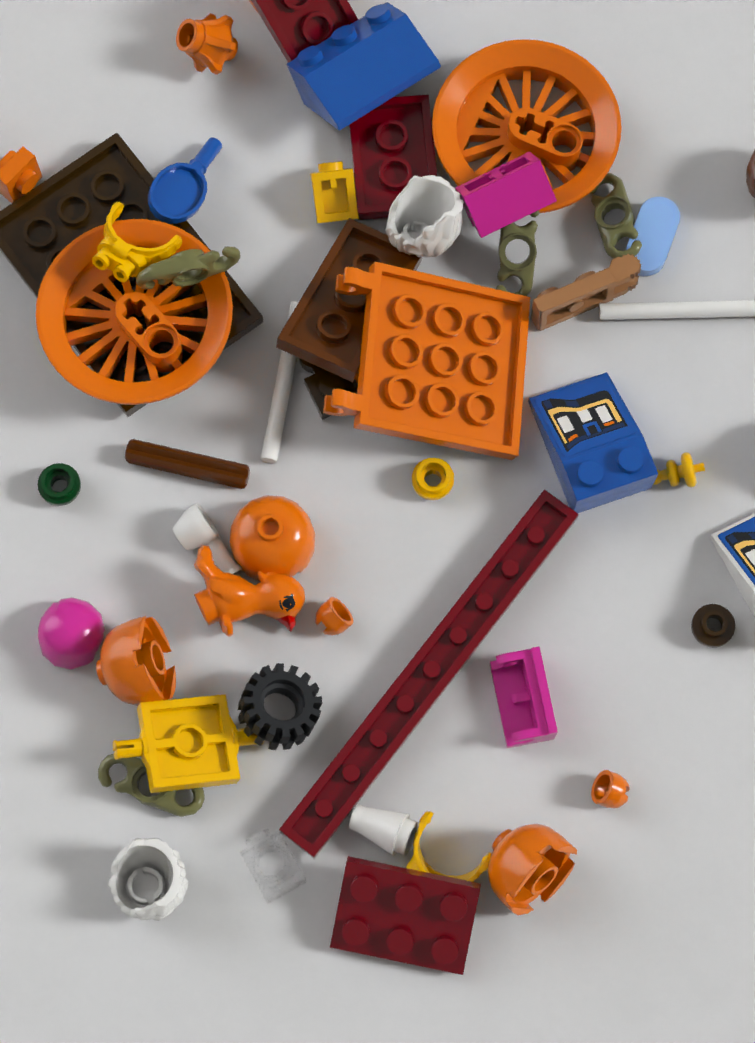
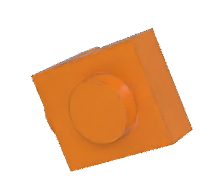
(18, 174)

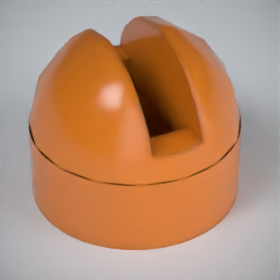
(334, 616)
(610, 790)

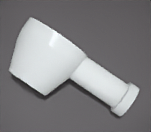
(197, 529)

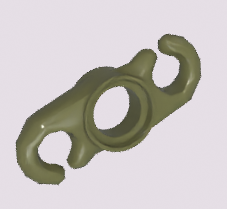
(613, 233)
(188, 267)
(522, 270)
(130, 784)

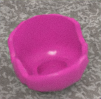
(70, 633)

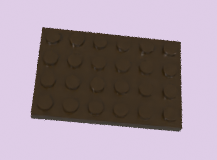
(80, 199)

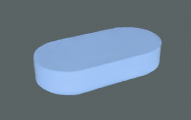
(656, 231)

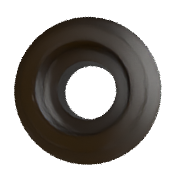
(704, 634)

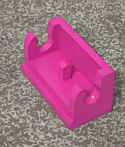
(506, 194)
(523, 697)

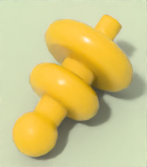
(685, 470)

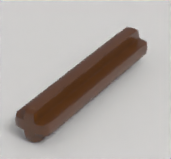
(187, 463)

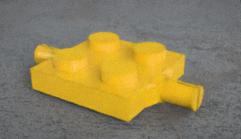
(186, 743)

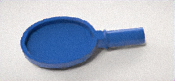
(182, 187)

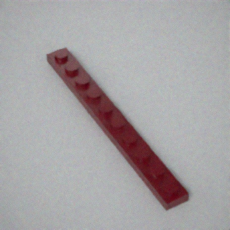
(428, 674)

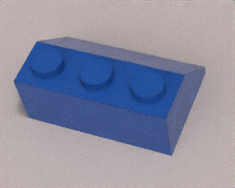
(362, 65)

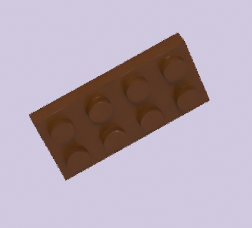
(328, 324)

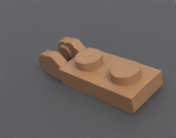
(586, 292)

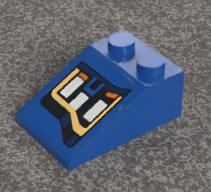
(593, 443)

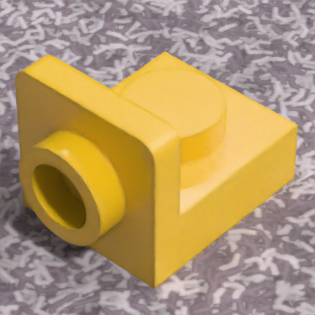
(334, 193)

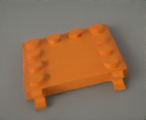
(437, 360)

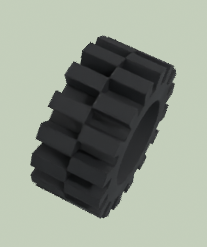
(289, 685)

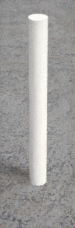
(670, 310)
(279, 403)

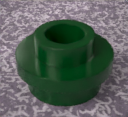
(54, 473)

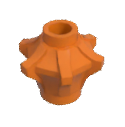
(208, 42)

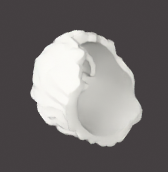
(425, 217)
(148, 879)

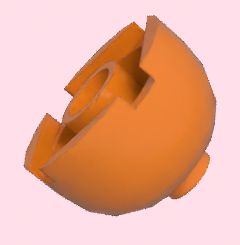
(272, 537)
(135, 663)
(529, 864)

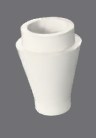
(385, 828)

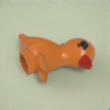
(235, 599)

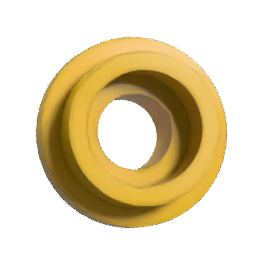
(437, 467)

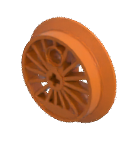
(471, 90)
(75, 281)

